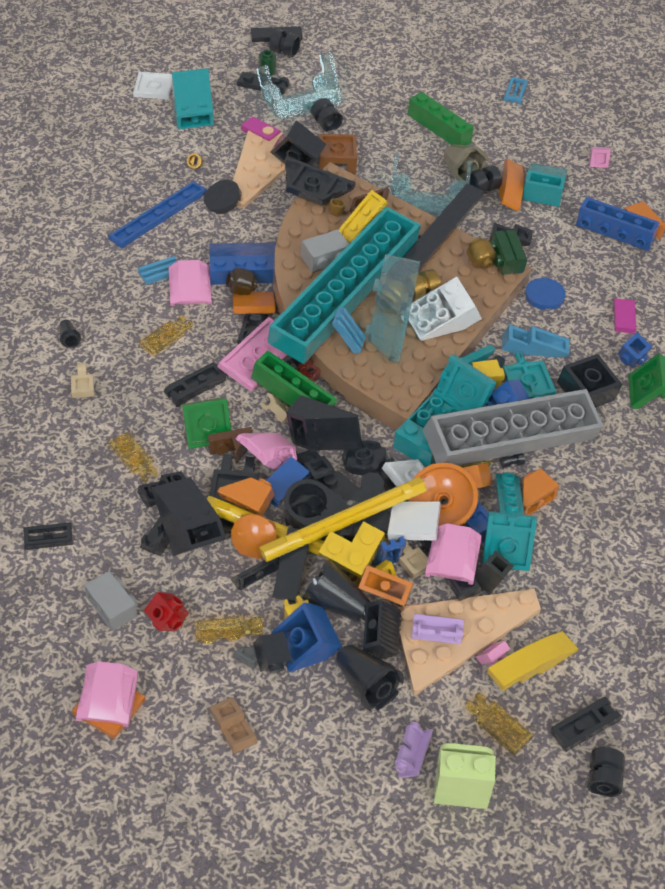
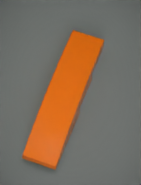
(512, 185)

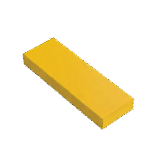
(362, 216)

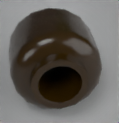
(241, 281)

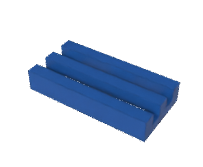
(385, 551)

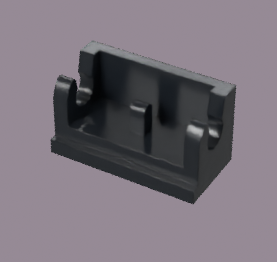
(156, 540)

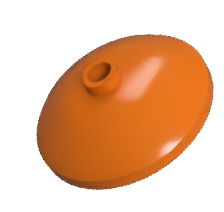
(449, 483)

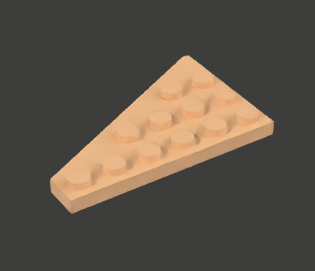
(257, 167)
(485, 622)

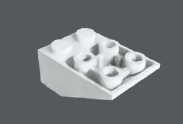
(443, 311)

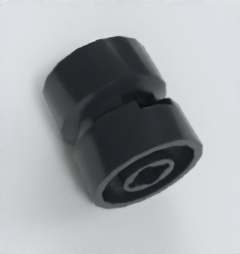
(284, 42)
(326, 114)
(486, 179)
(606, 771)

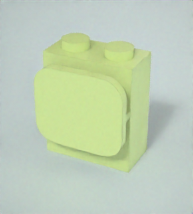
(464, 775)

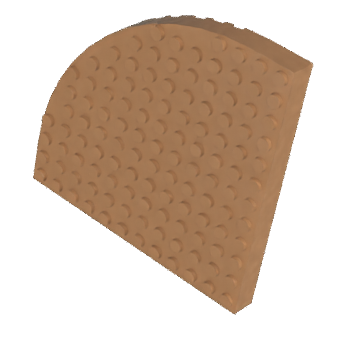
(367, 378)

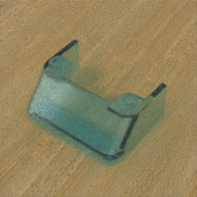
(324, 86)
(428, 202)
(392, 306)

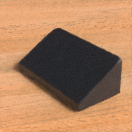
(255, 573)

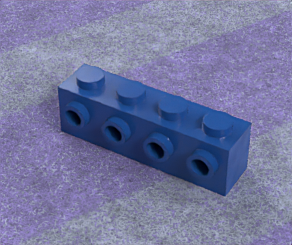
(617, 223)

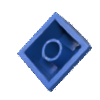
(308, 636)

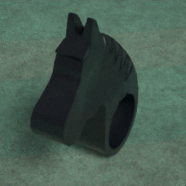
(371, 486)

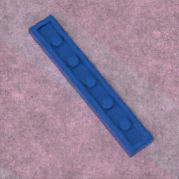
(157, 214)

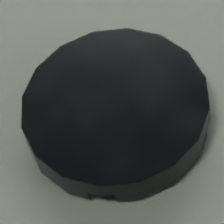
(222, 196)
(365, 460)

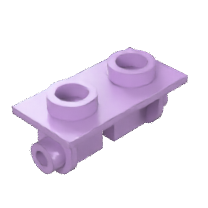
(437, 628)
(411, 758)

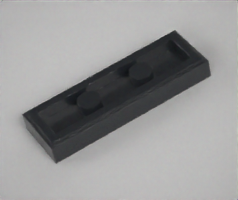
(264, 34)
(290, 572)

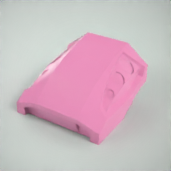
(189, 282)
(269, 448)
(454, 553)
(108, 693)

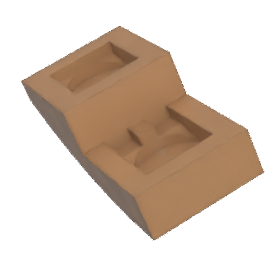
(233, 725)

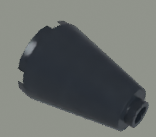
(337, 593)
(369, 677)

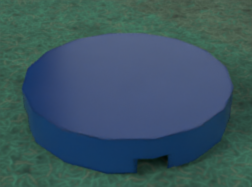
(545, 293)

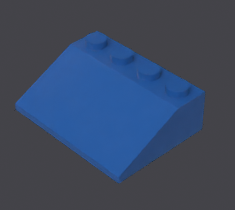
(249, 256)

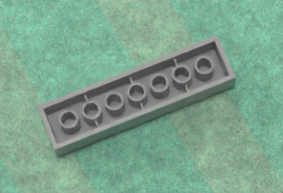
(512, 428)

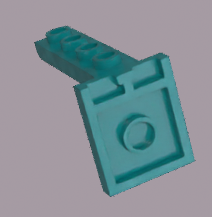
(465, 385)
(509, 529)

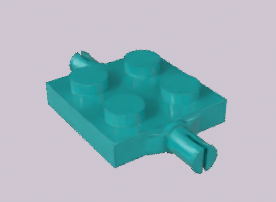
(532, 375)

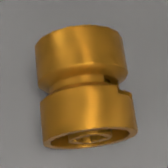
(425, 283)

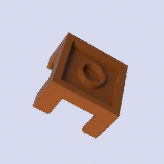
(339, 150)

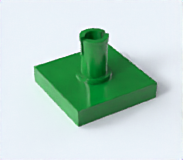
(647, 382)
(204, 419)

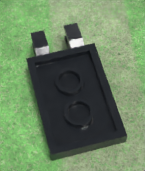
(227, 476)

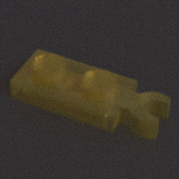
(165, 336)
(133, 456)
(227, 628)
(500, 724)

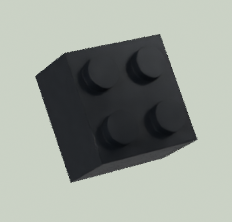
(298, 144)
(592, 375)

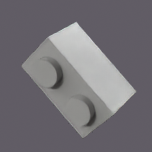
(322, 249)
(111, 600)

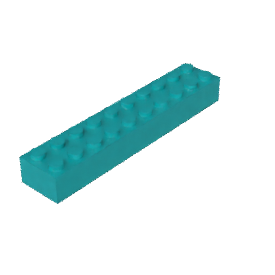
(342, 284)

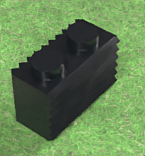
(382, 629)

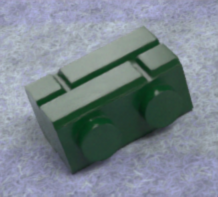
(509, 251)

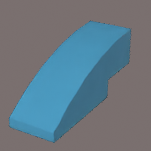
(534, 342)

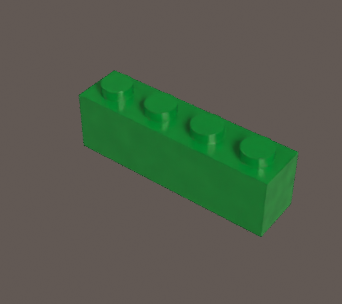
(440, 120)
(286, 381)

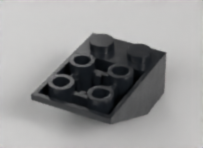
(323, 426)
(187, 516)

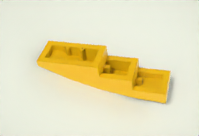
(531, 660)

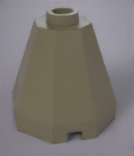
(457, 157)

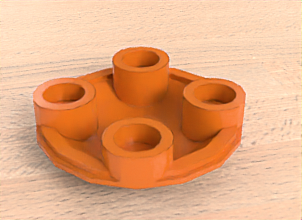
(251, 533)

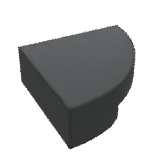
(246, 656)

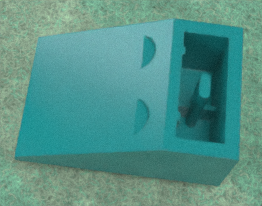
(192, 98)
(544, 184)
(410, 436)

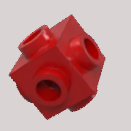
(166, 611)

